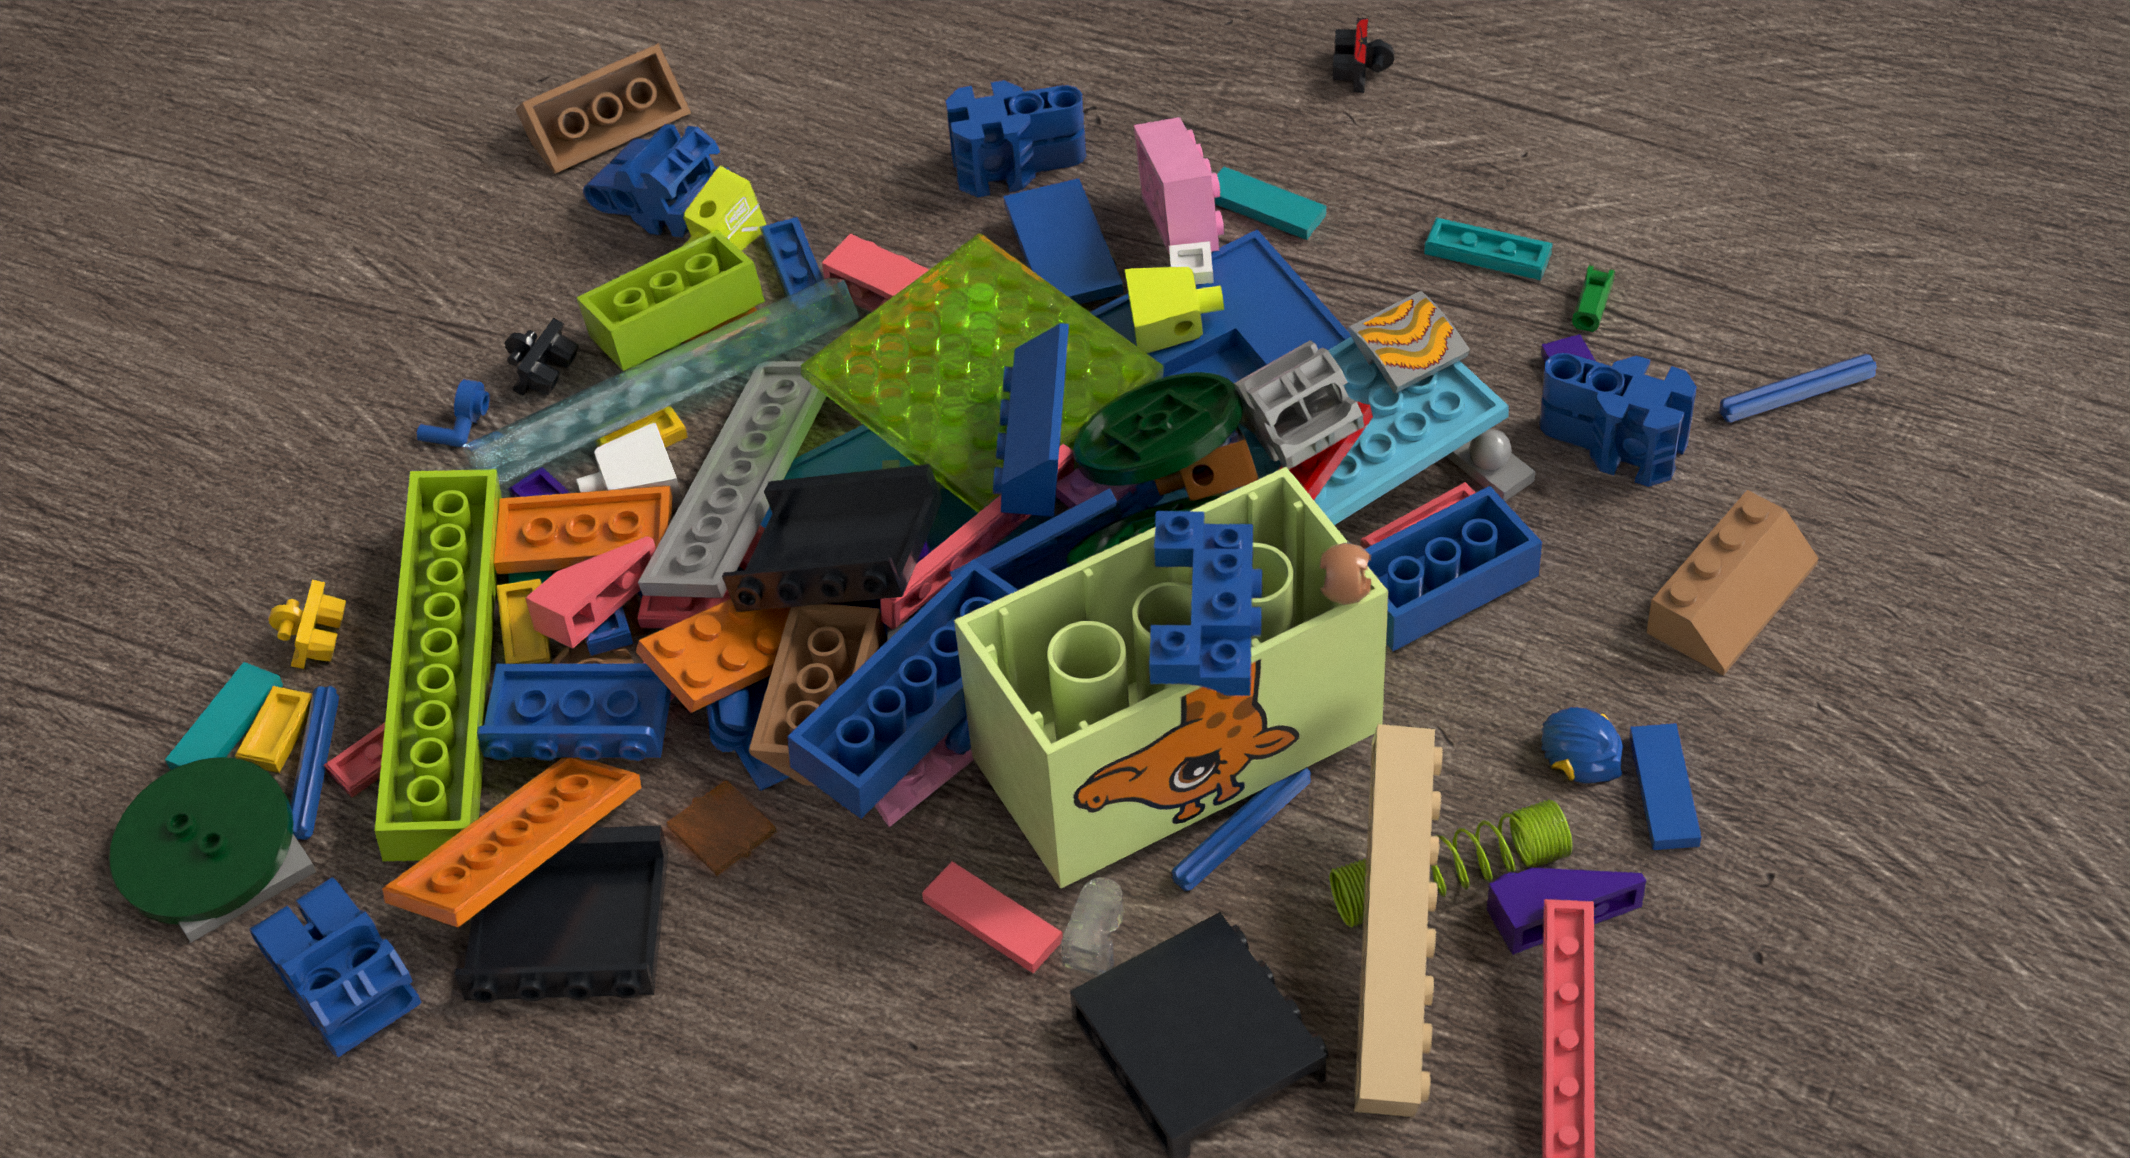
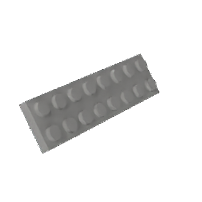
(728, 492)

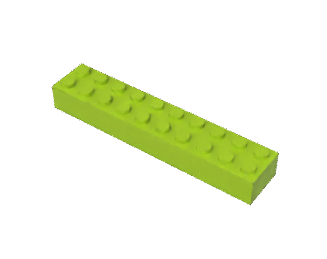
(439, 663)

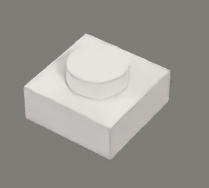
(1195, 256)

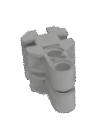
(1298, 405)

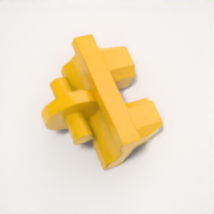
(309, 641)

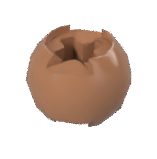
(1345, 573)

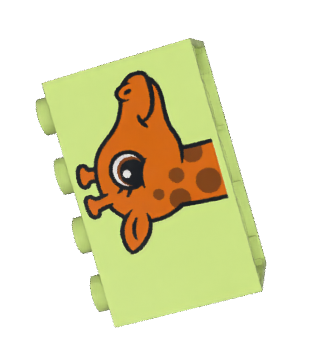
(1114, 763)

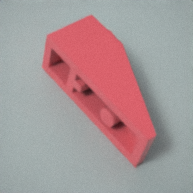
(588, 593)

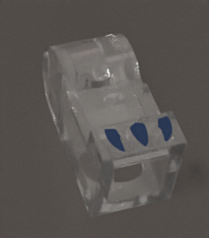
(1087, 936)

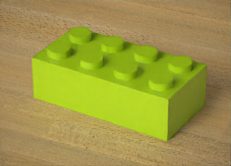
(671, 300)

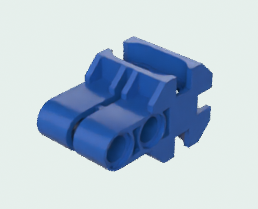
(1013, 134)
(655, 179)
(1619, 413)
(337, 966)

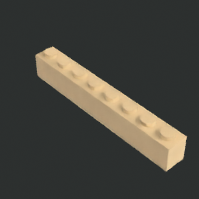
(1396, 922)

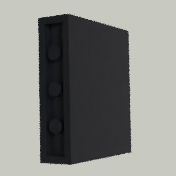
(838, 539)
(574, 923)
(1196, 1031)

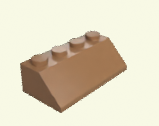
(603, 109)
(1732, 583)
(814, 658)

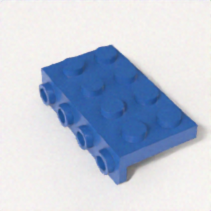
(575, 712)

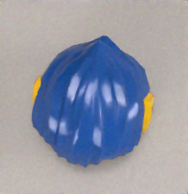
(1582, 745)

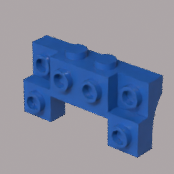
(1217, 644)

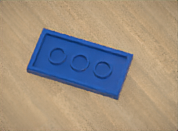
(1064, 240)
(1050, 536)

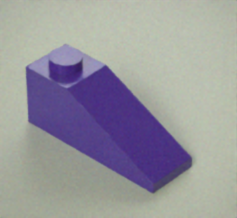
(1518, 899)

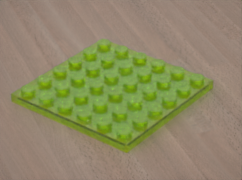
(935, 356)

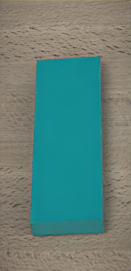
(1268, 203)
(1488, 248)
(225, 717)

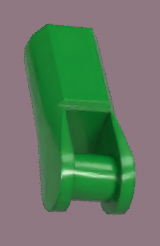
(1592, 299)

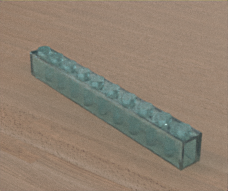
(663, 380)

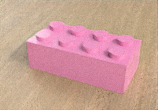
(1177, 184)

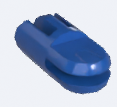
(730, 720)

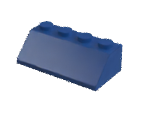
(1032, 424)

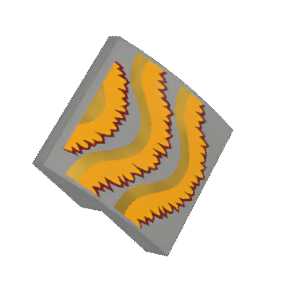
(1409, 341)

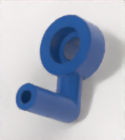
(469, 404)

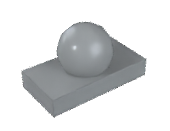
(1492, 464)

